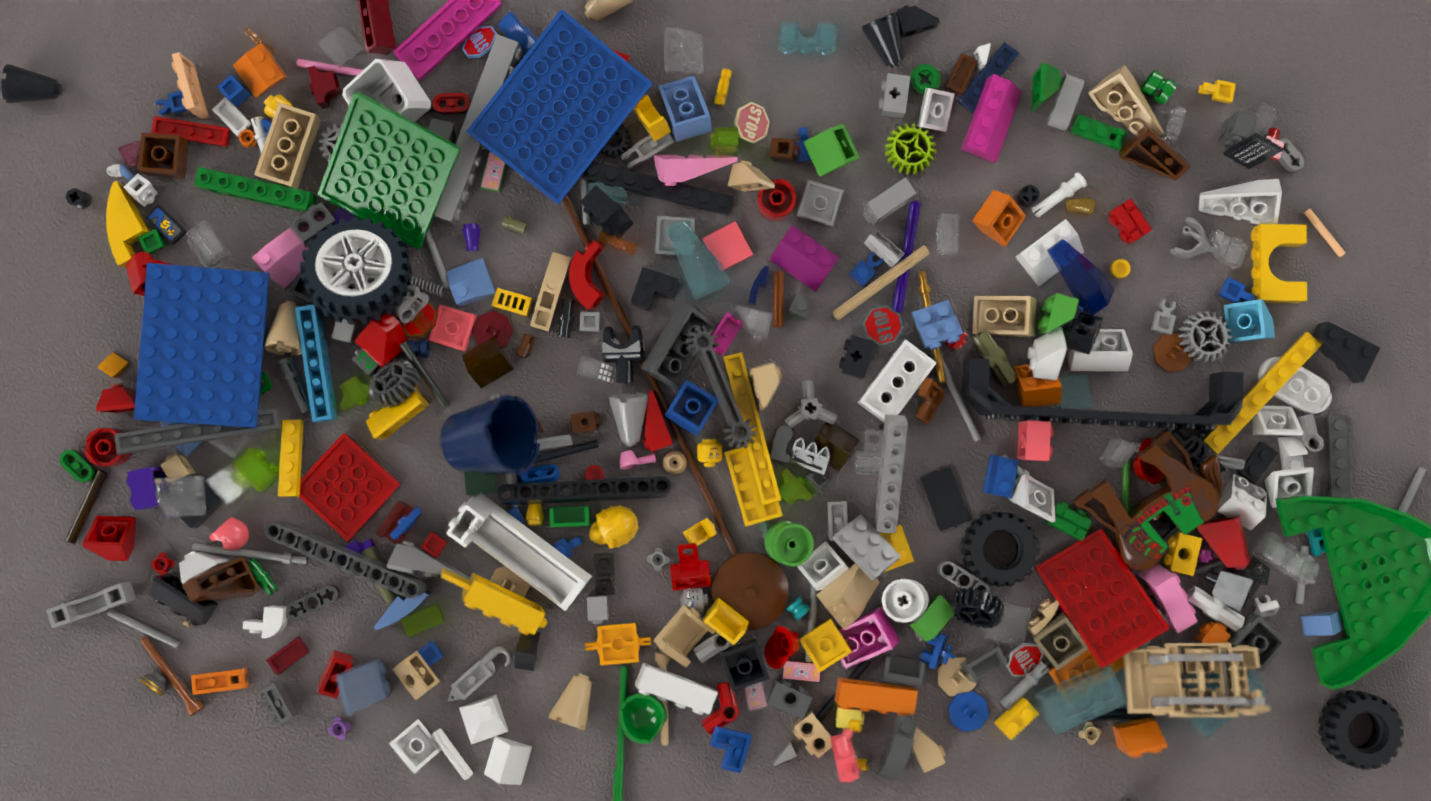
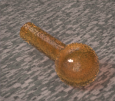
(256, 40)

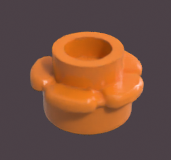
(243, 138)

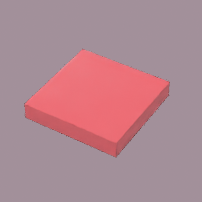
(728, 245)
(453, 328)

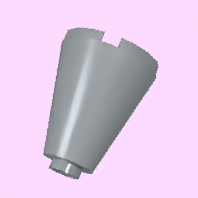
(629, 415)

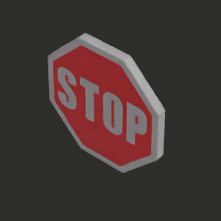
(1024, 659)

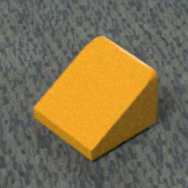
(113, 365)

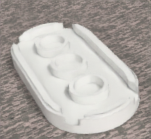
(1303, 390)

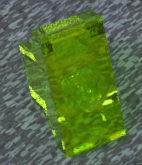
(354, 393)
(793, 488)

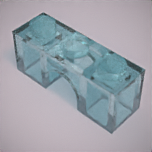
(791, 39)

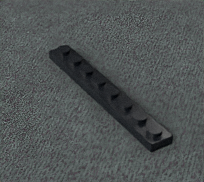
(653, 187)

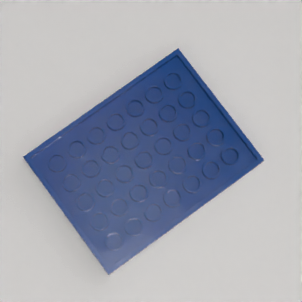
(559, 107)
(202, 345)

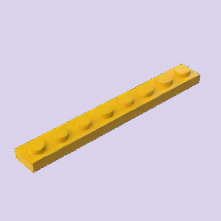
(1264, 390)
(758, 449)

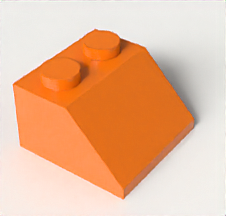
(259, 70)
(999, 217)

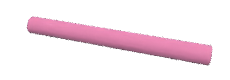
(328, 67)

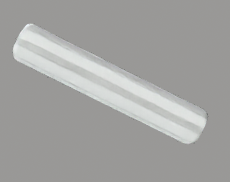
(452, 754)

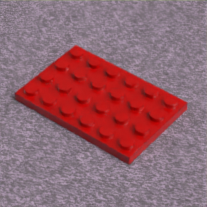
(1102, 598)

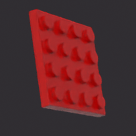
(347, 487)

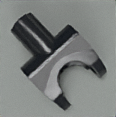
(623, 354)

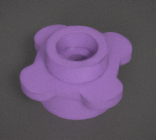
(338, 722)

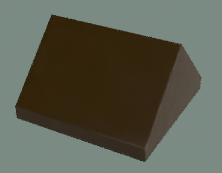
(487, 362)
(839, 442)

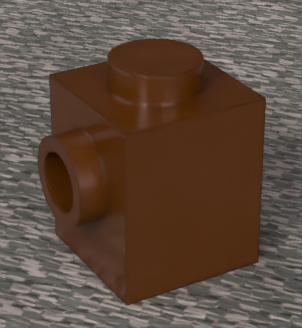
(585, 422)

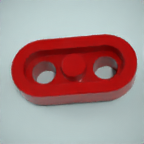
(452, 103)

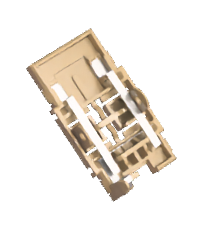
(1156, 687)

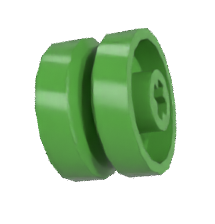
(789, 543)

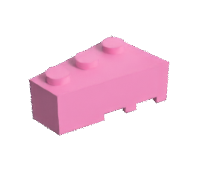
(1169, 596)

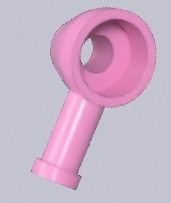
(629, 460)

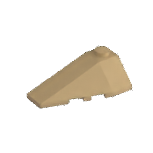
(1124, 100)

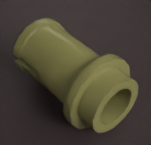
(513, 224)

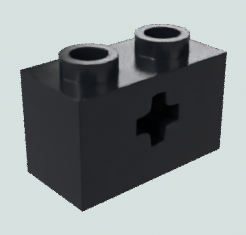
(864, 349)

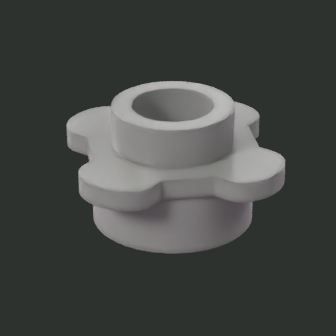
(658, 554)

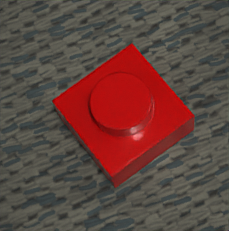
(434, 544)

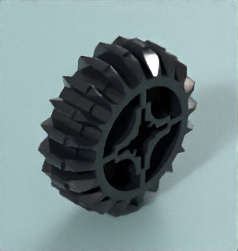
(977, 608)

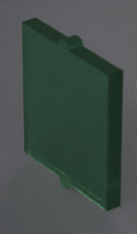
(480, 483)

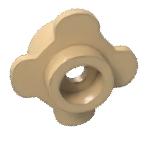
(1096, 732)

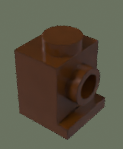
(779, 145)

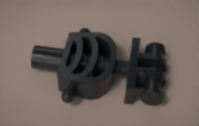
(1189, 442)

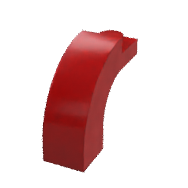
(580, 276)

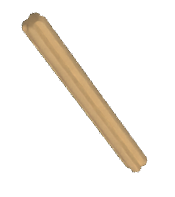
(881, 282)

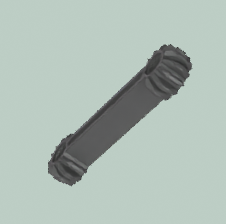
(720, 387)

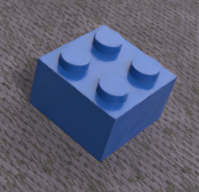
(691, 408)

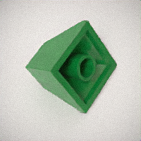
(1045, 84)

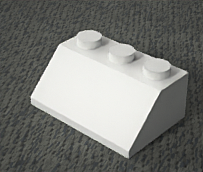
(1036, 258)
(1108, 353)

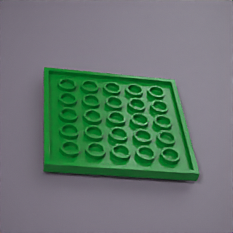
(388, 169)

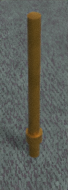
(925, 292)

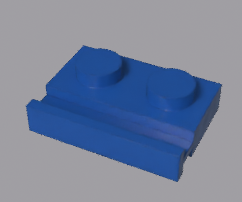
(1000, 476)

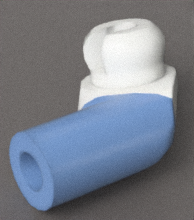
(120, 170)

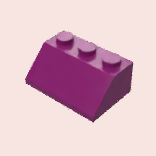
(804, 258)

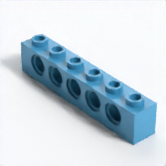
(316, 363)

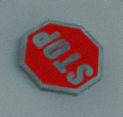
(882, 325)

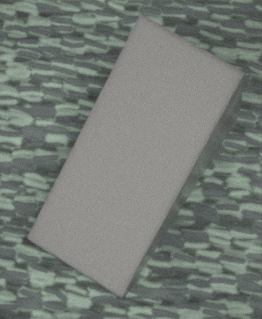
(787, 753)

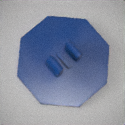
(968, 711)

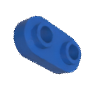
(541, 473)

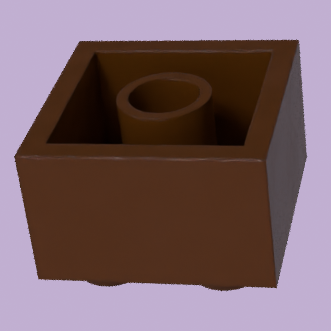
(163, 155)

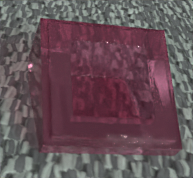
(130, 153)

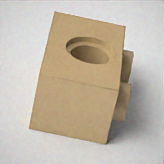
(416, 675)

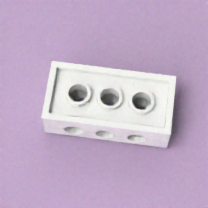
(894, 368)

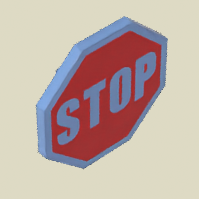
(479, 42)

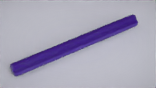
(907, 248)

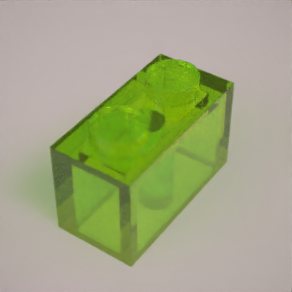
(725, 141)
(257, 469)

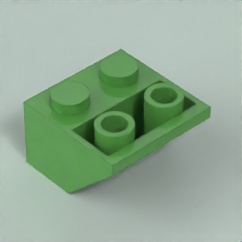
(831, 150)
(1056, 311)

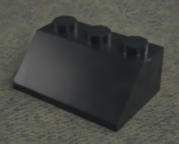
(169, 591)

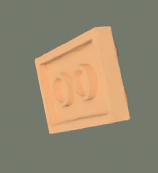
(189, 85)

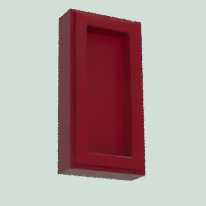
(287, 655)

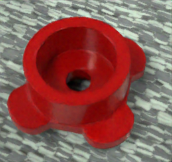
(156, 563)

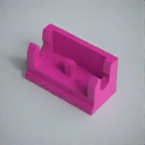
(726, 333)

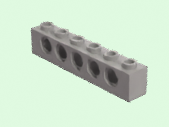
(890, 473)

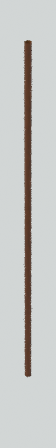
(654, 384)

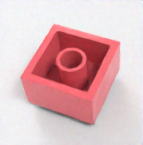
(1034, 440)

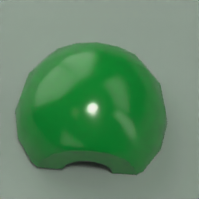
(642, 717)

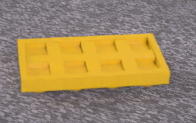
(747, 491)

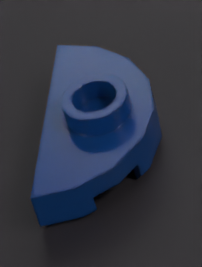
(406, 523)

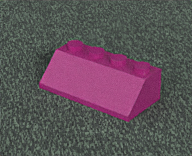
(992, 118)

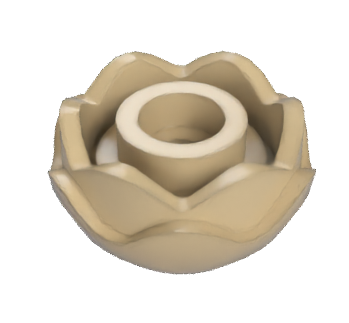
(679, 458)

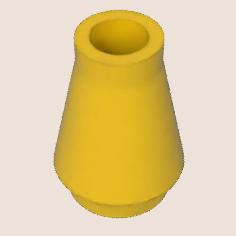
(534, 515)

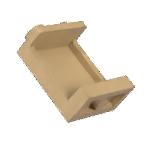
(682, 634)

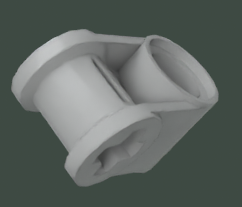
(410, 304)

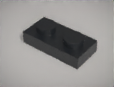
(1257, 462)

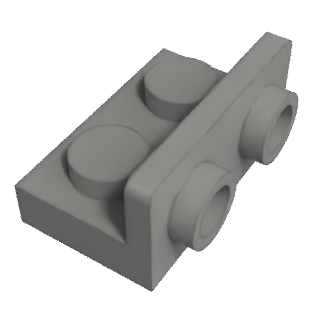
(884, 248)

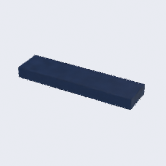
(997, 65)

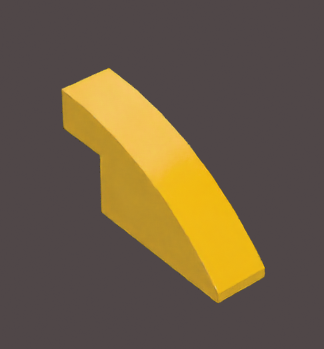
(123, 223)

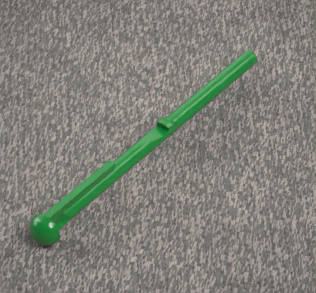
(619, 771)

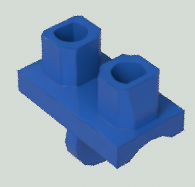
(934, 658)

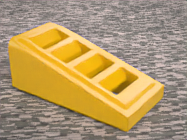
(526, 308)

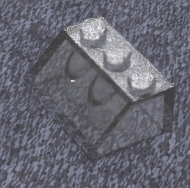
(1285, 558)

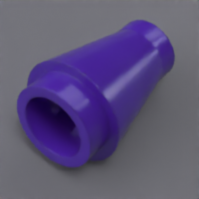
(471, 235)

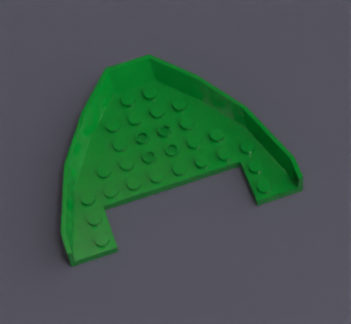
(1378, 574)

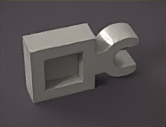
(1164, 321)

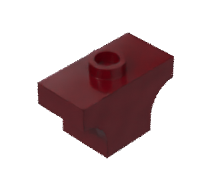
(323, 85)

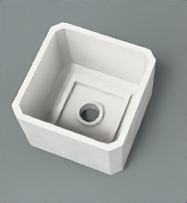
(384, 82)

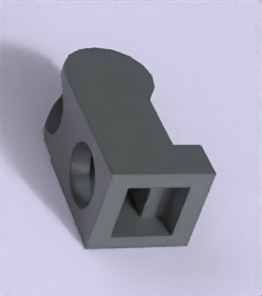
(779, 446)

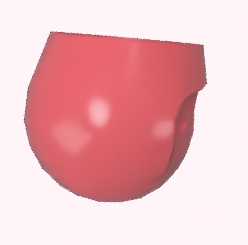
(232, 534)

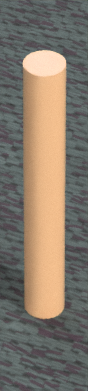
(1324, 232)

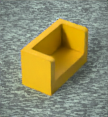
(651, 119)
(726, 621)

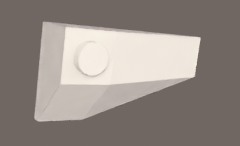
(1250, 201)

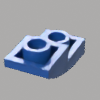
(515, 31)

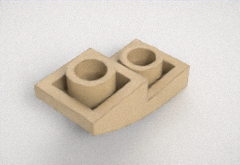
(1047, 611)

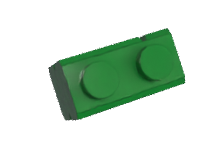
(1070, 522)

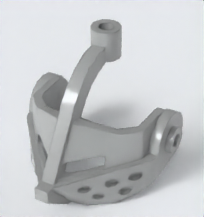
(1203, 246)

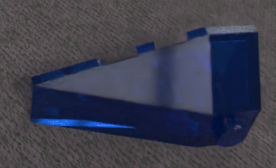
(1082, 277)

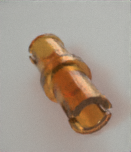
(620, 244)

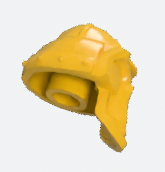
(614, 527)

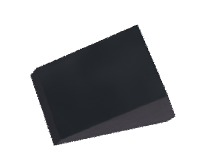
(527, 651)

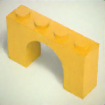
(1265, 284)

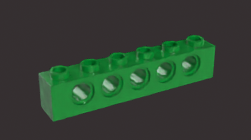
(254, 190)

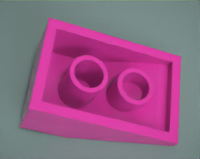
(868, 637)

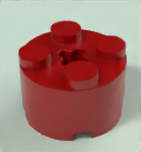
(777, 211)
(98, 444)

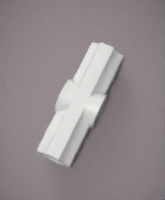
(1215, 608)

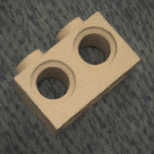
(817, 731)

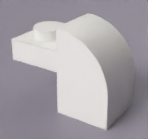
(273, 621)

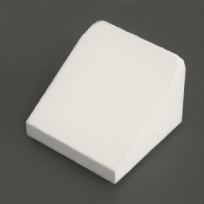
(981, 55)

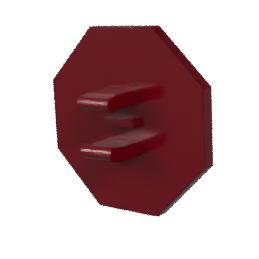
(492, 325)

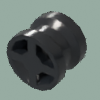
(1030, 192)

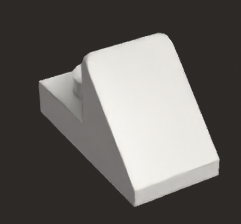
(1291, 452)

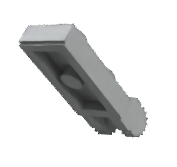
(647, 149)

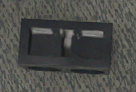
(1083, 332)

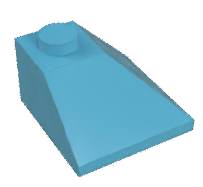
(1249, 321)

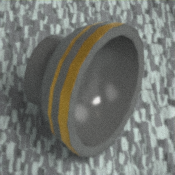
(154, 682)

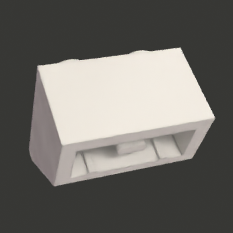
(1243, 500)

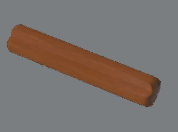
(778, 299)

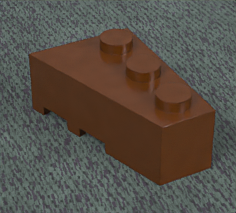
(223, 582)

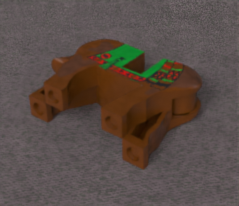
(1185, 500)

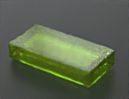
(422, 620)

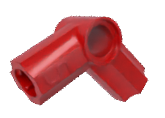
(720, 718)

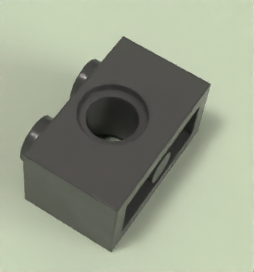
(798, 706)

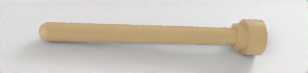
(663, 660)

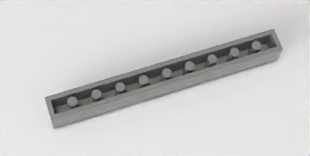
(496, 71)

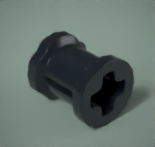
(84, 198)

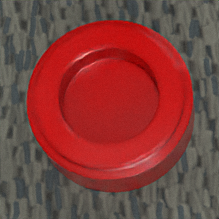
(594, 473)

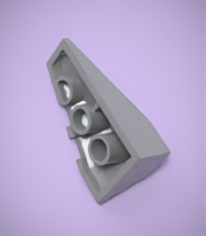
(413, 559)

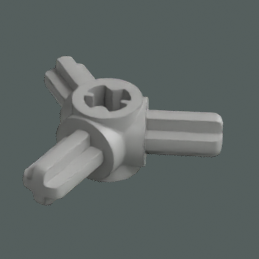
(801, 413)

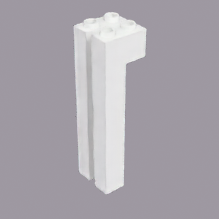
(518, 550)

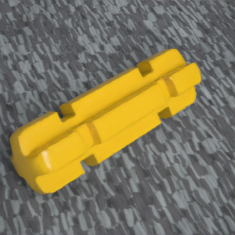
(722, 87)

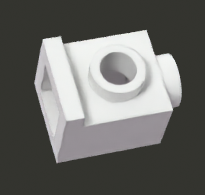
(145, 194)

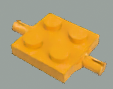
(618, 643)

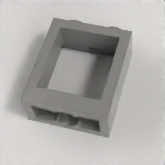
(888, 202)

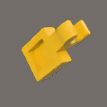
(1221, 90)

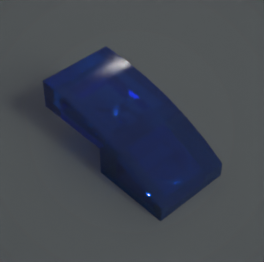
(760, 281)

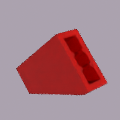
(1227, 540)

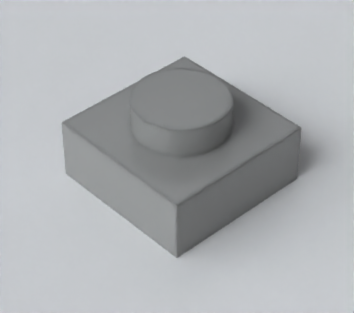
(589, 321)

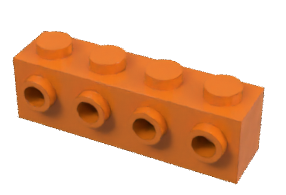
(876, 696)

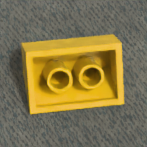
(388, 420)

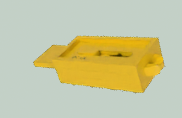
(499, 602)

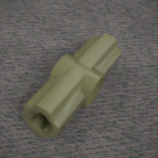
(997, 357)

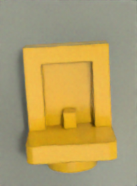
(700, 532)

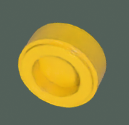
(1120, 268)

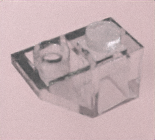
(1227, 250)

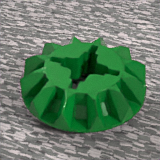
(924, 70)

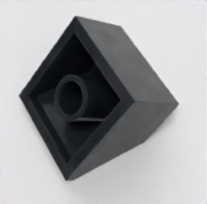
(744, 664)

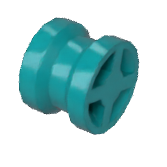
(798, 608)

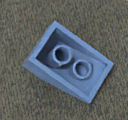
(685, 108)

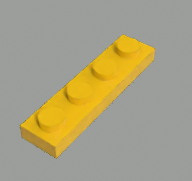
(290, 458)

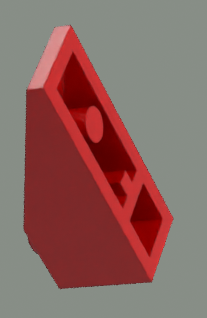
(655, 427)

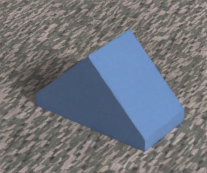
(1322, 623)

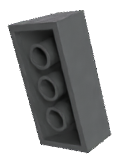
(669, 358)

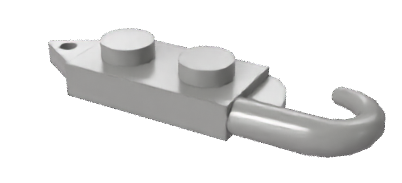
(477, 674)

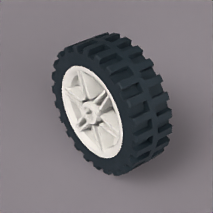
(356, 270)

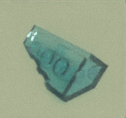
(698, 264)

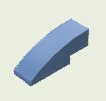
(401, 608)

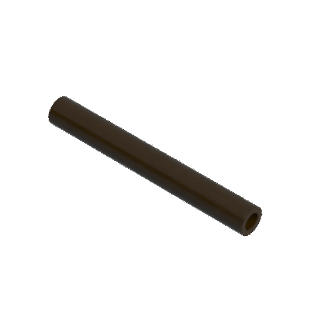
(86, 506)

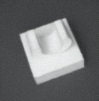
(1266, 609)

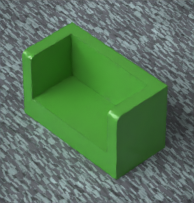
(933, 618)

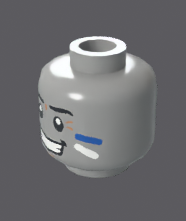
(694, 598)

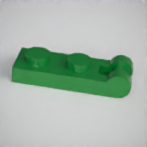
(1097, 132)

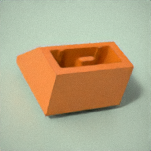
(1036, 391)
(1139, 737)

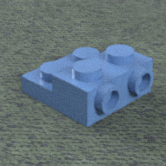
(937, 325)

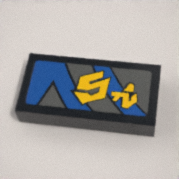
(166, 224)

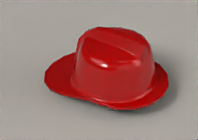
(1145, 470)
(781, 647)

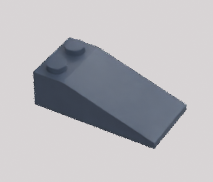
(363, 685)

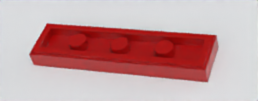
(192, 131)

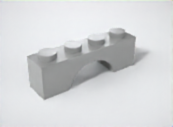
(91, 605)

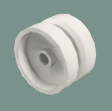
(894, 603)

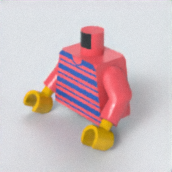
(845, 760)

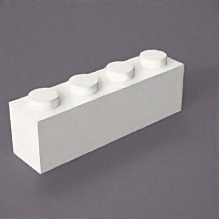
(675, 688)

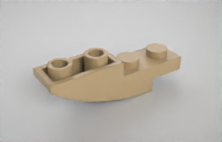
(550, 291)

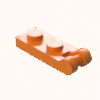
(219, 681)

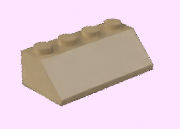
(288, 146)
(764, 383)

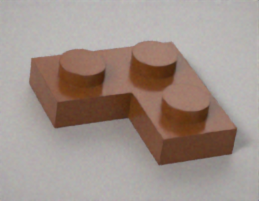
(932, 396)

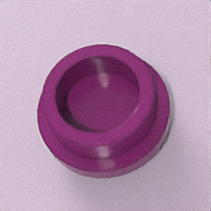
(1205, 556)

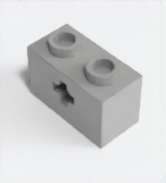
(900, 86)

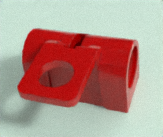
(137, 270)
(690, 571)

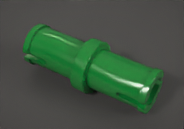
(262, 577)

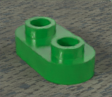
(78, 467)

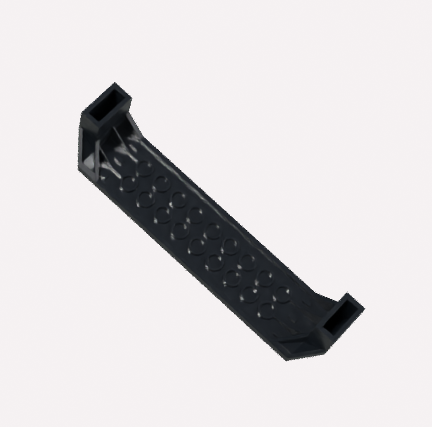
(1220, 410)

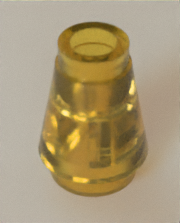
(1081, 205)

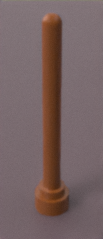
(192, 705)

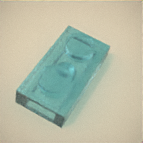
(616, 193)

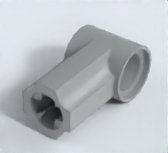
(1310, 433)
(709, 648)

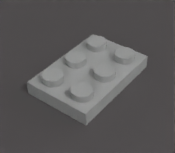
(866, 547)

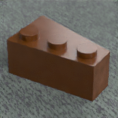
(1154, 153)

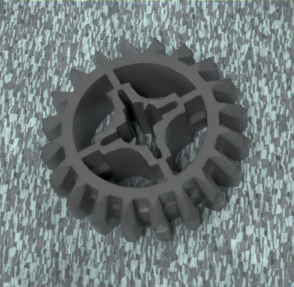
(394, 383)

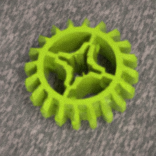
(916, 150)

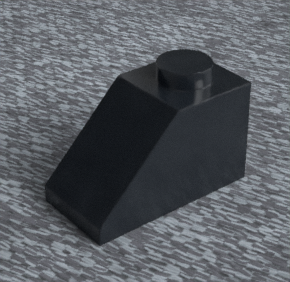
(915, 20)

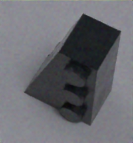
(1346, 350)

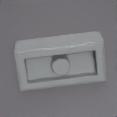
(555, 443)

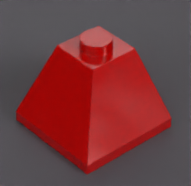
(382, 339)
(116, 400)
(111, 537)

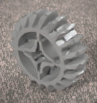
(1215, 336)

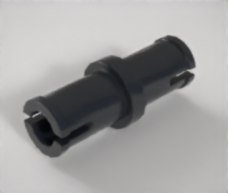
(566, 318)

